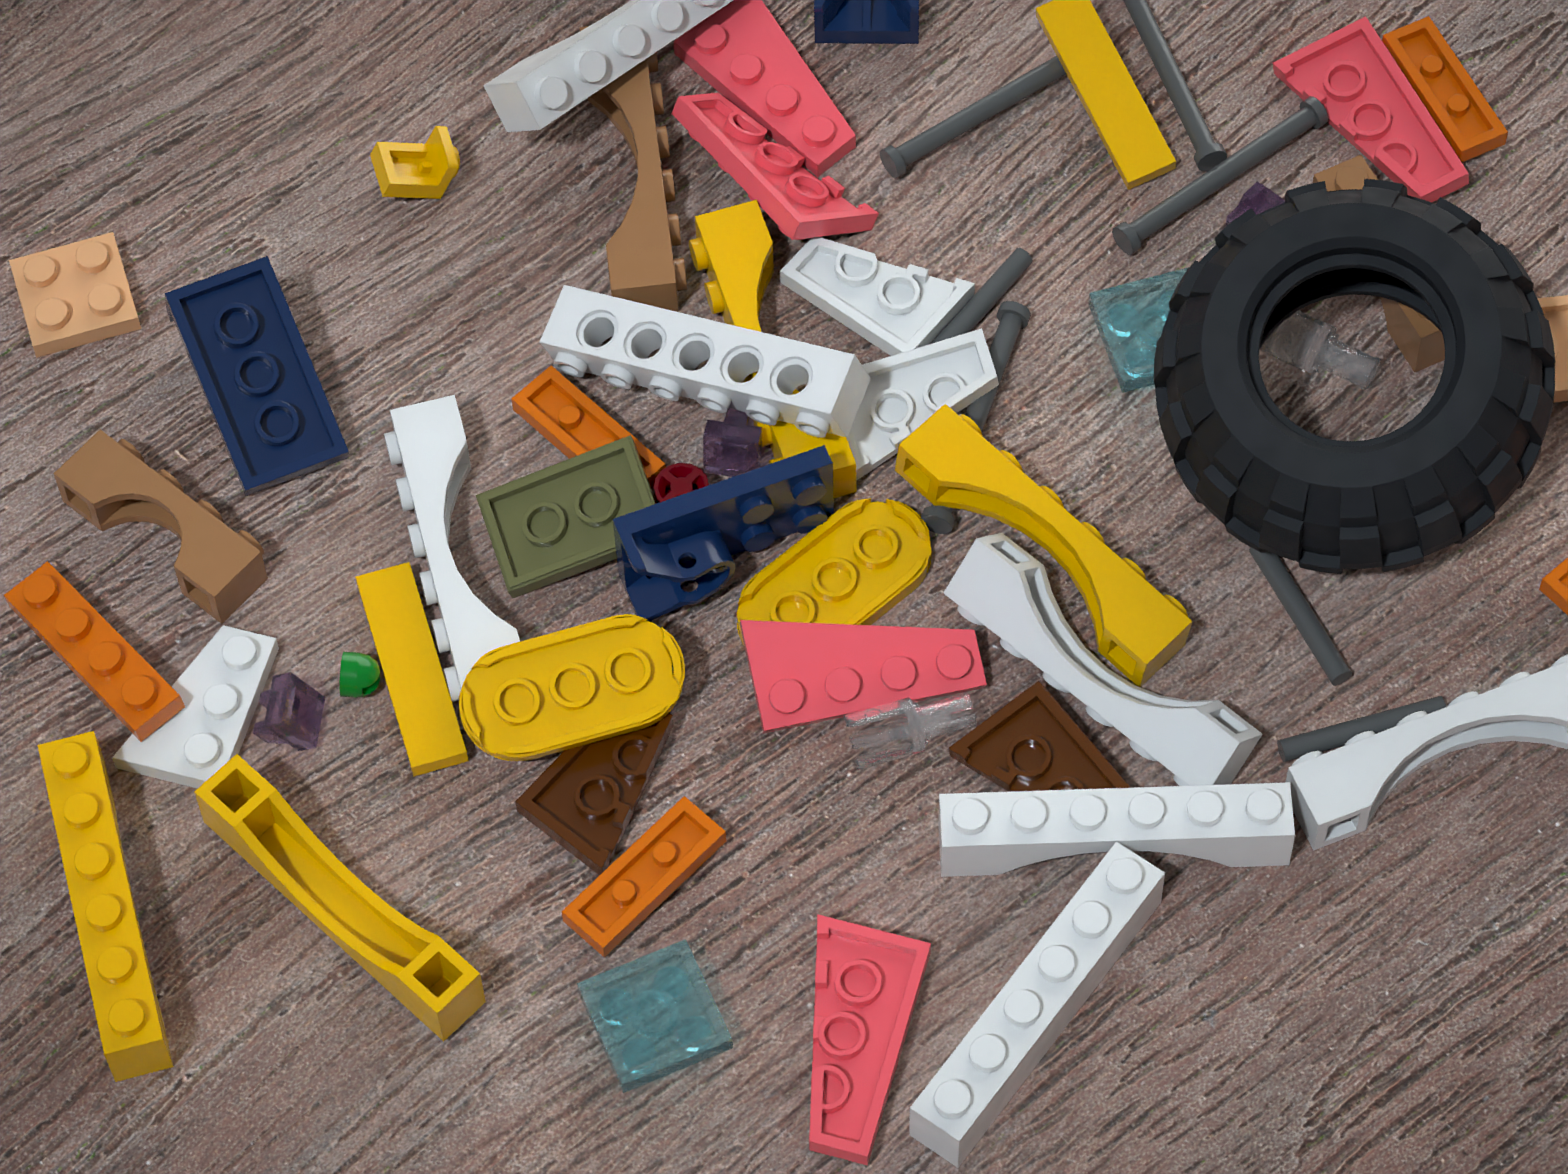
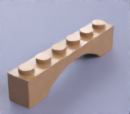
(641, 248)

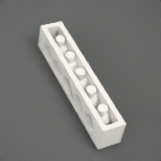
(588, 318)

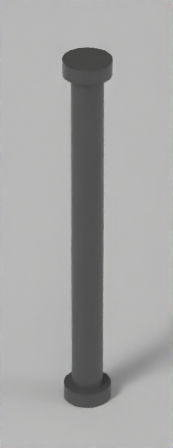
(1208, 152)
(898, 158)
(1129, 236)
(1012, 318)

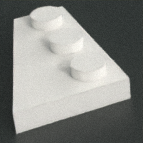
(875, 299)
(912, 388)
(219, 702)

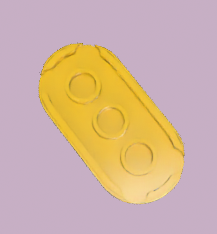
(843, 569)
(571, 688)

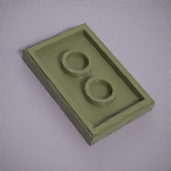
(563, 515)

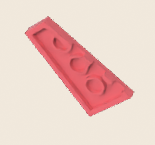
(762, 73)
(1375, 109)
(770, 171)
(833, 670)
(861, 1019)

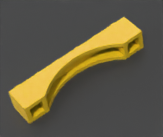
(739, 264)
(962, 470)
(104, 907)
(394, 950)

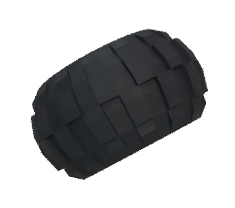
(1375, 497)

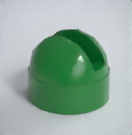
(358, 675)

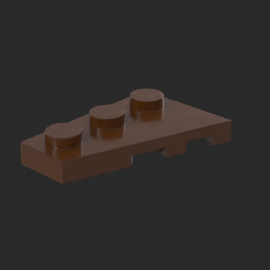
(1035, 748)
(593, 792)

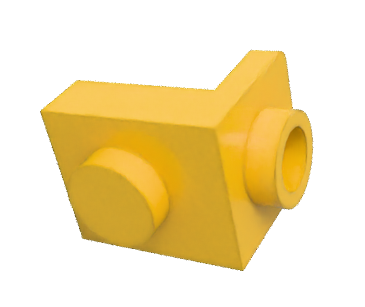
(416, 168)

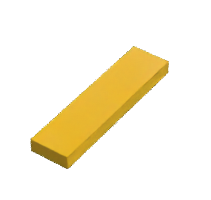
(1106, 90)
(411, 669)

